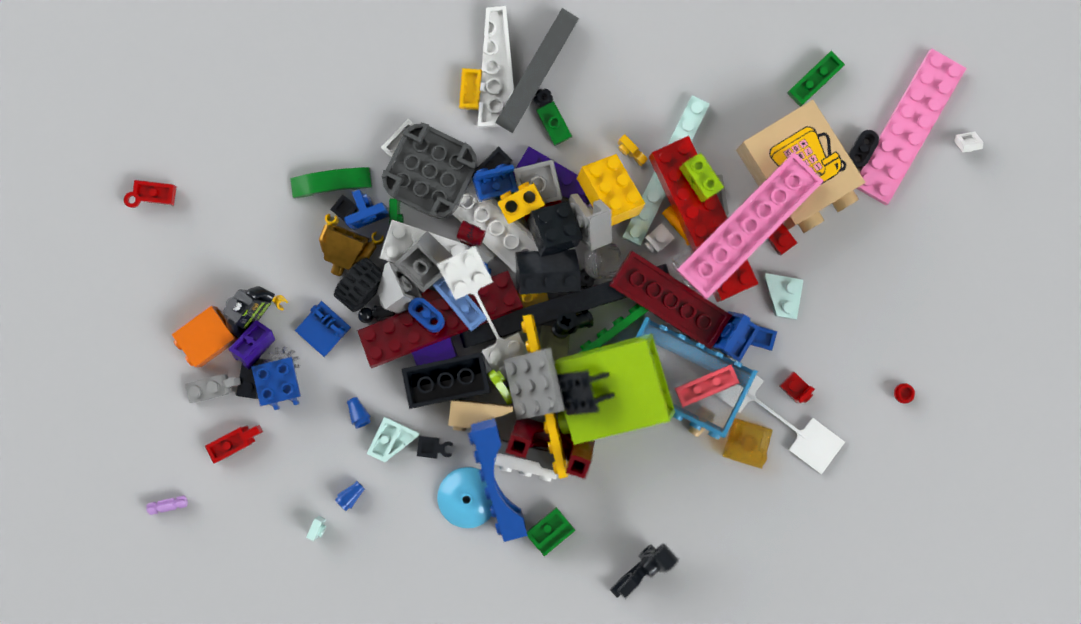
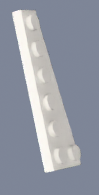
(496, 68)

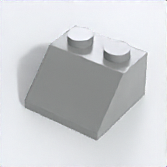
(421, 261)
(396, 289)

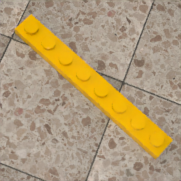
(551, 424)

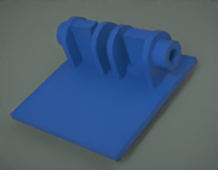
(322, 328)

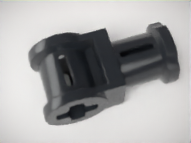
(570, 323)

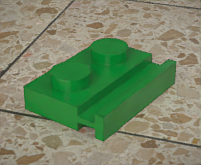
(550, 531)

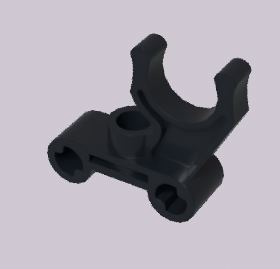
(652, 561)

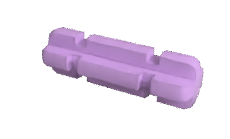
(167, 505)

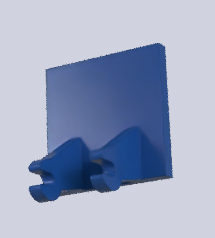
(276, 382)

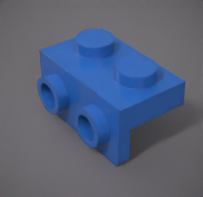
(494, 182)

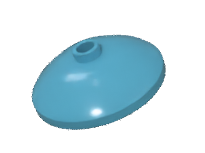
(456, 485)

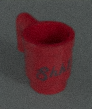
(470, 234)

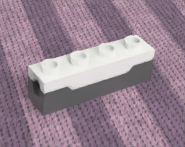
(536, 462)

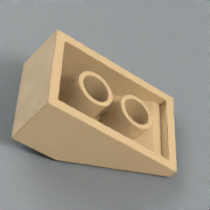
(465, 413)

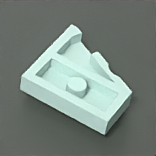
(784, 294)
(390, 439)

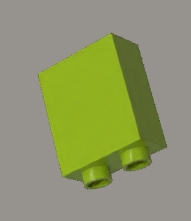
(638, 386)

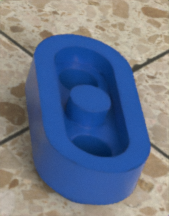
(427, 315)

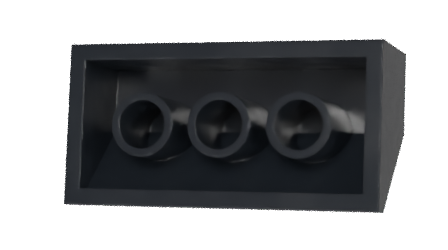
(446, 380)

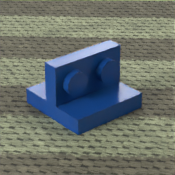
(367, 212)
(736, 336)

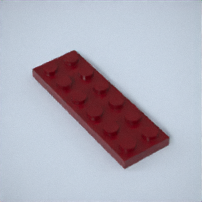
(670, 300)

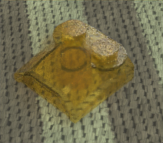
(747, 443)

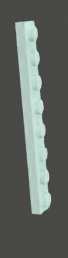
(654, 192)

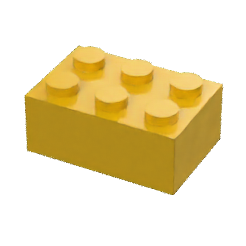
(612, 185)

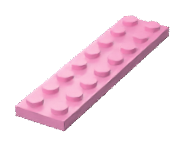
(910, 125)
(750, 225)

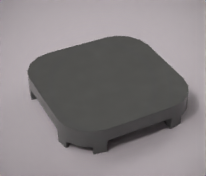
(430, 171)

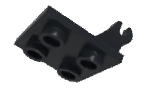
(578, 393)

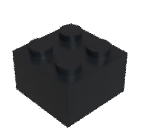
(554, 228)

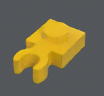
(627, 147)

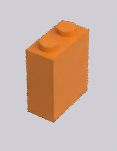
(204, 337)

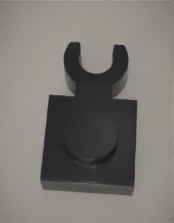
(430, 447)

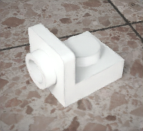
(658, 239)

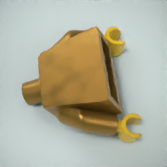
(344, 247)

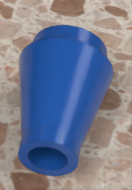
(358, 413)
(349, 496)

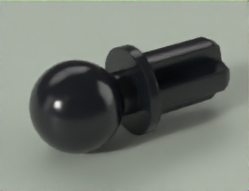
(366, 314)

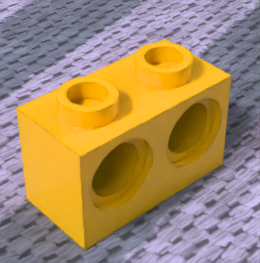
(523, 206)

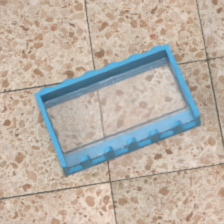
(686, 361)

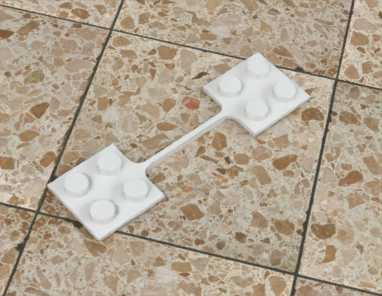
(466, 275)
(813, 444)

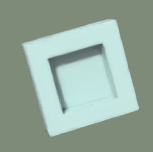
(317, 528)

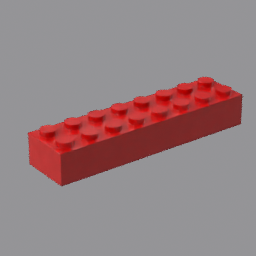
(696, 218)

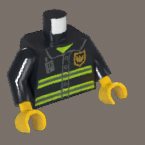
(247, 307)

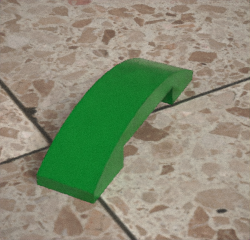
(330, 181)

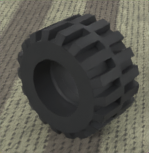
(359, 285)

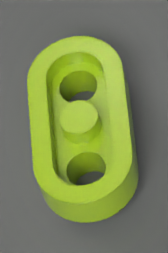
(498, 379)

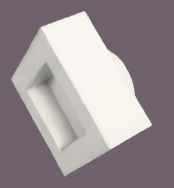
(968, 142)

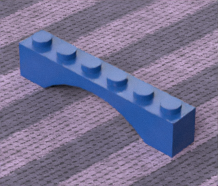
(509, 516)

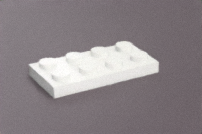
(402, 237)

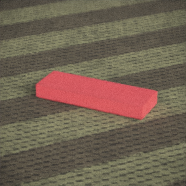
(707, 385)

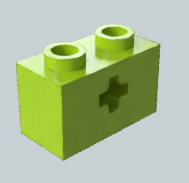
(701, 177)

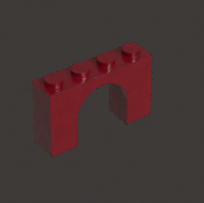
(531, 433)

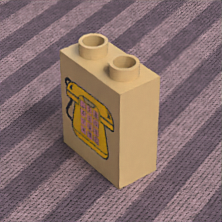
(814, 141)

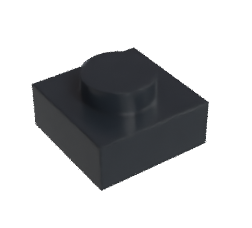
(344, 207)

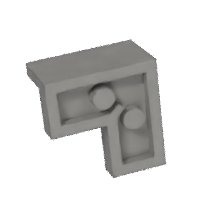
(598, 226)

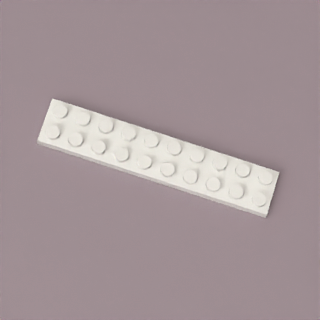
(500, 236)

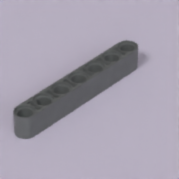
(537, 70)

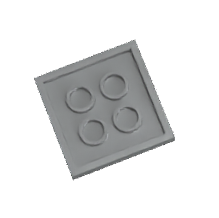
(533, 384)

